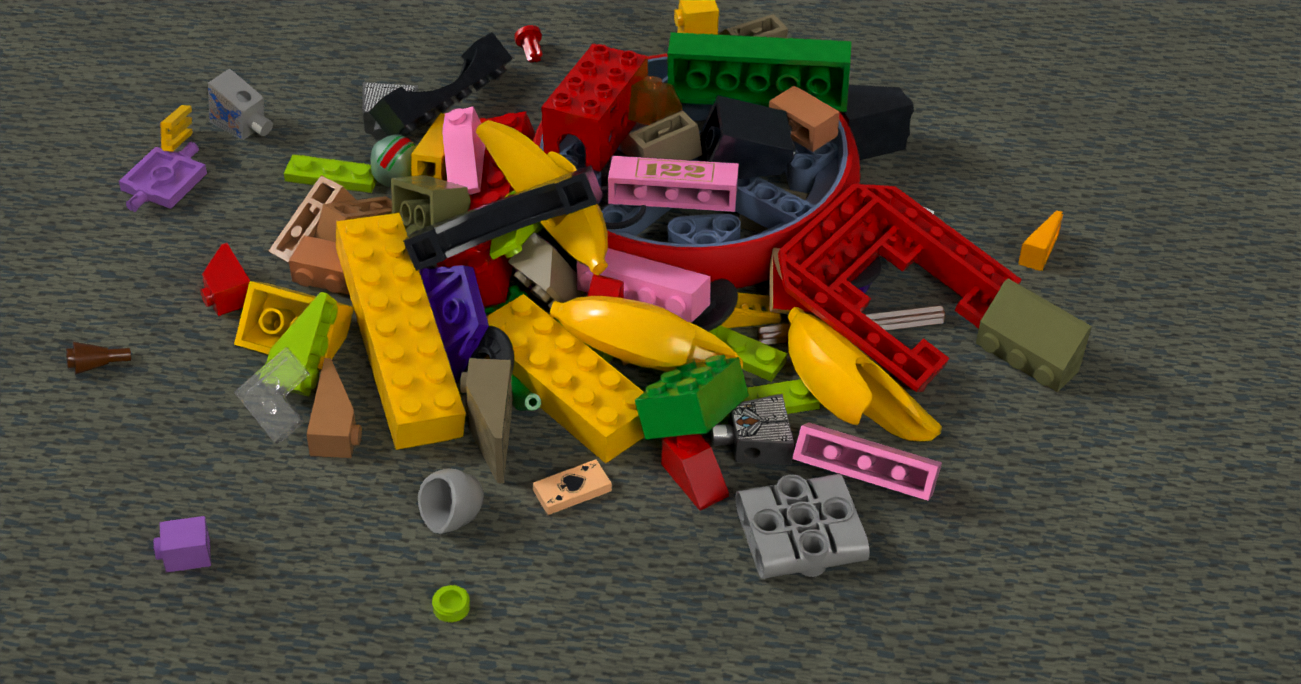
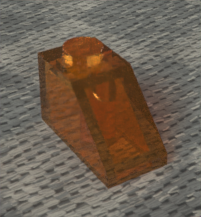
(652, 101)

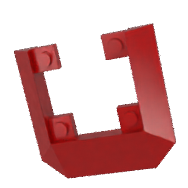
(888, 223)

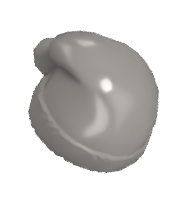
(449, 500)

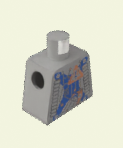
(236, 106)

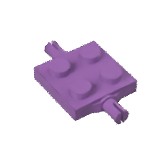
(163, 177)

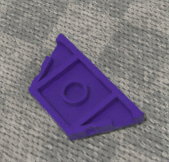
(457, 312)

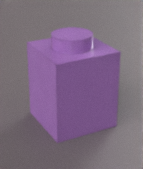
(183, 544)

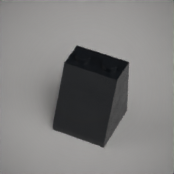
(878, 119)
(748, 136)

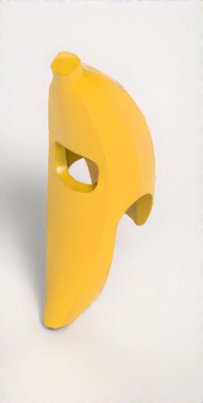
(527, 165)
(638, 332)
(852, 382)

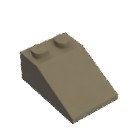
(489, 409)

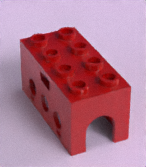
(585, 100)

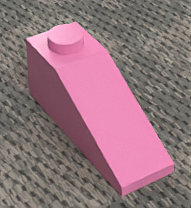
(463, 148)

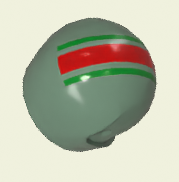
(391, 158)

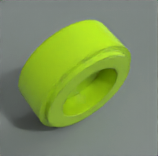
(451, 603)

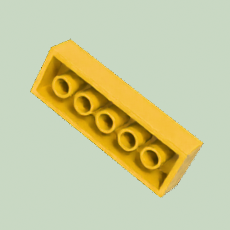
(571, 379)

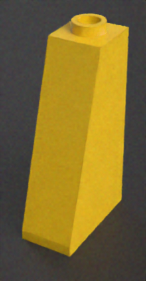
(429, 154)

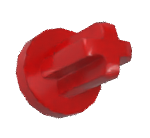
(529, 38)

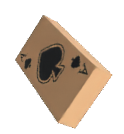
(572, 487)

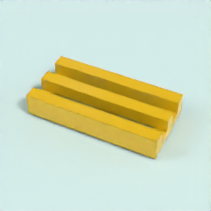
(177, 124)

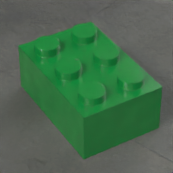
(692, 397)

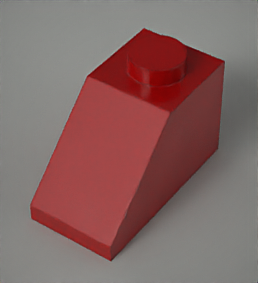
(224, 282)
(694, 469)

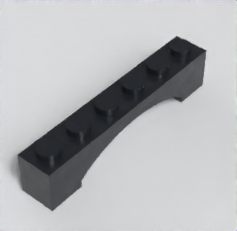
(402, 109)
(530, 206)

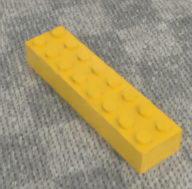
(399, 332)

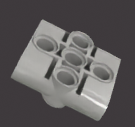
(801, 526)

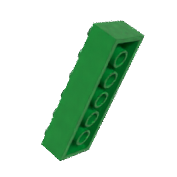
(757, 68)

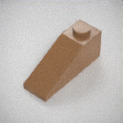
(349, 210)
(307, 216)
(332, 421)

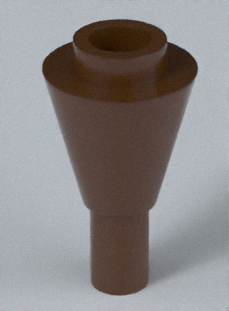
(88, 357)

